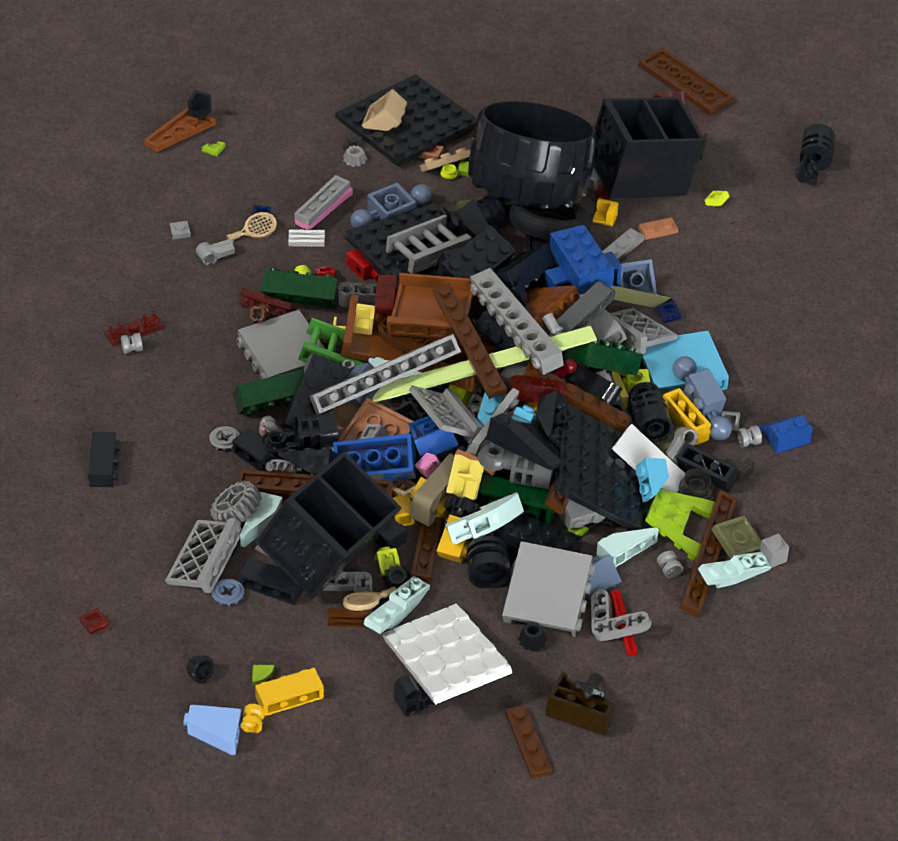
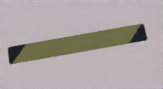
(639, 297)

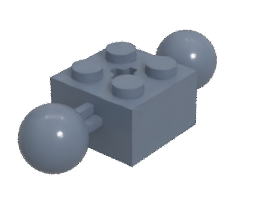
(391, 202)
(704, 394)

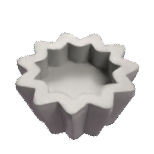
(355, 156)

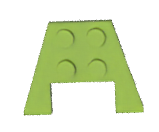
(670, 514)

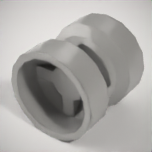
(131, 343)
(749, 436)
(667, 562)

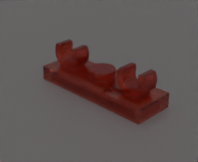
(279, 305)
(143, 326)

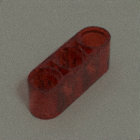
(386, 294)
(534, 387)

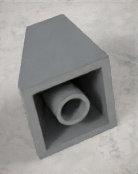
(578, 515)

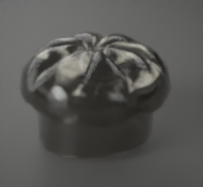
(697, 484)

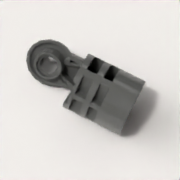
(522, 470)

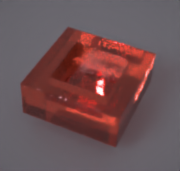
(94, 621)

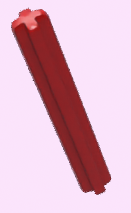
(620, 610)

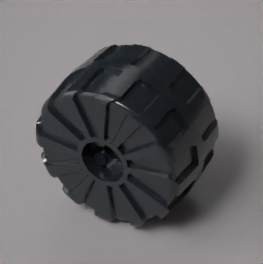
(532, 154)

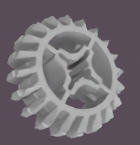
(236, 502)

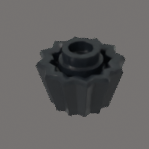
(395, 576)
(532, 637)
(200, 668)

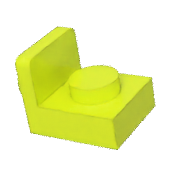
(385, 558)

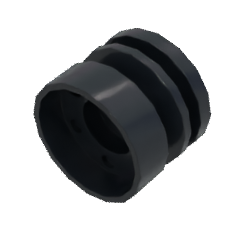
(488, 562)

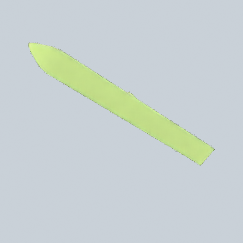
(464, 369)

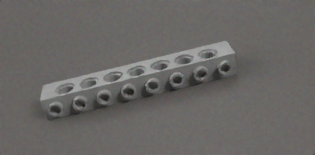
(516, 321)
(384, 374)

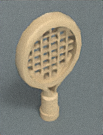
(247, 232)
(365, 600)

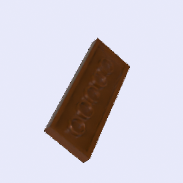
(682, 77)

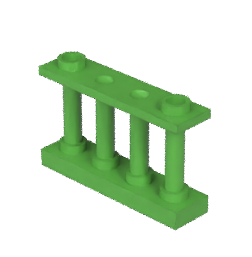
(328, 332)

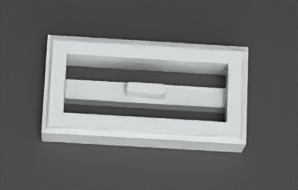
(306, 237)

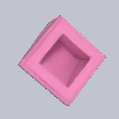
(427, 464)

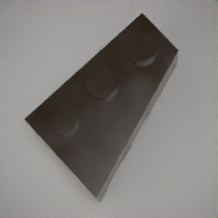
(570, 706)

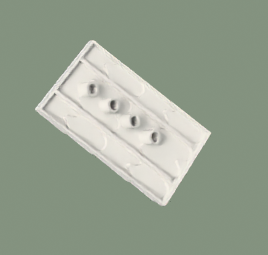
(446, 653)

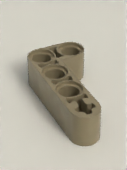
(432, 493)

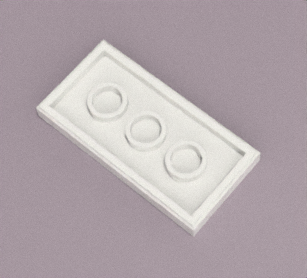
(635, 447)

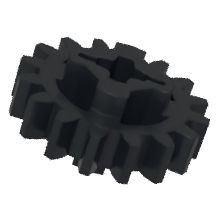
(460, 506)

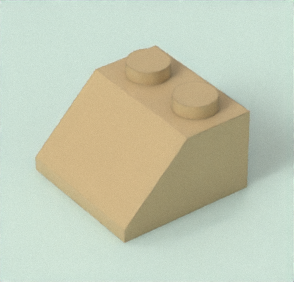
(385, 112)

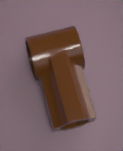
(260, 313)

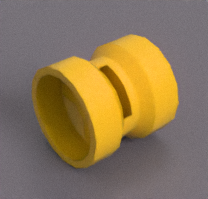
(252, 718)

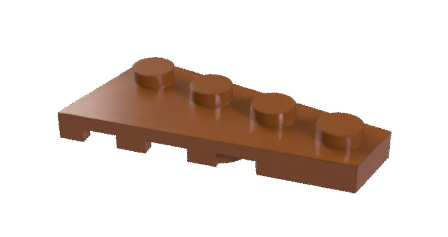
(177, 130)

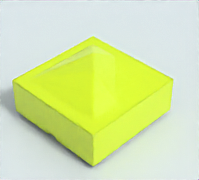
(717, 198)

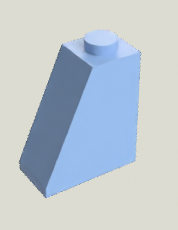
(215, 726)

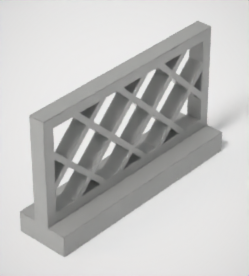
(640, 328)
(448, 412)
(216, 557)

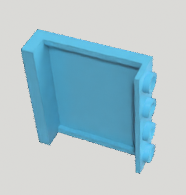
(698, 346)

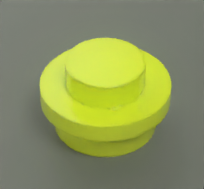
(449, 171)

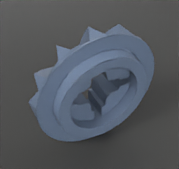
(228, 585)

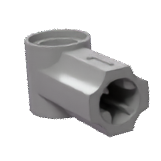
(211, 253)
(679, 441)

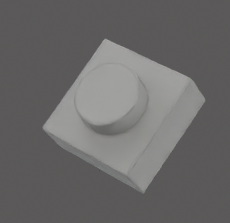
(180, 230)

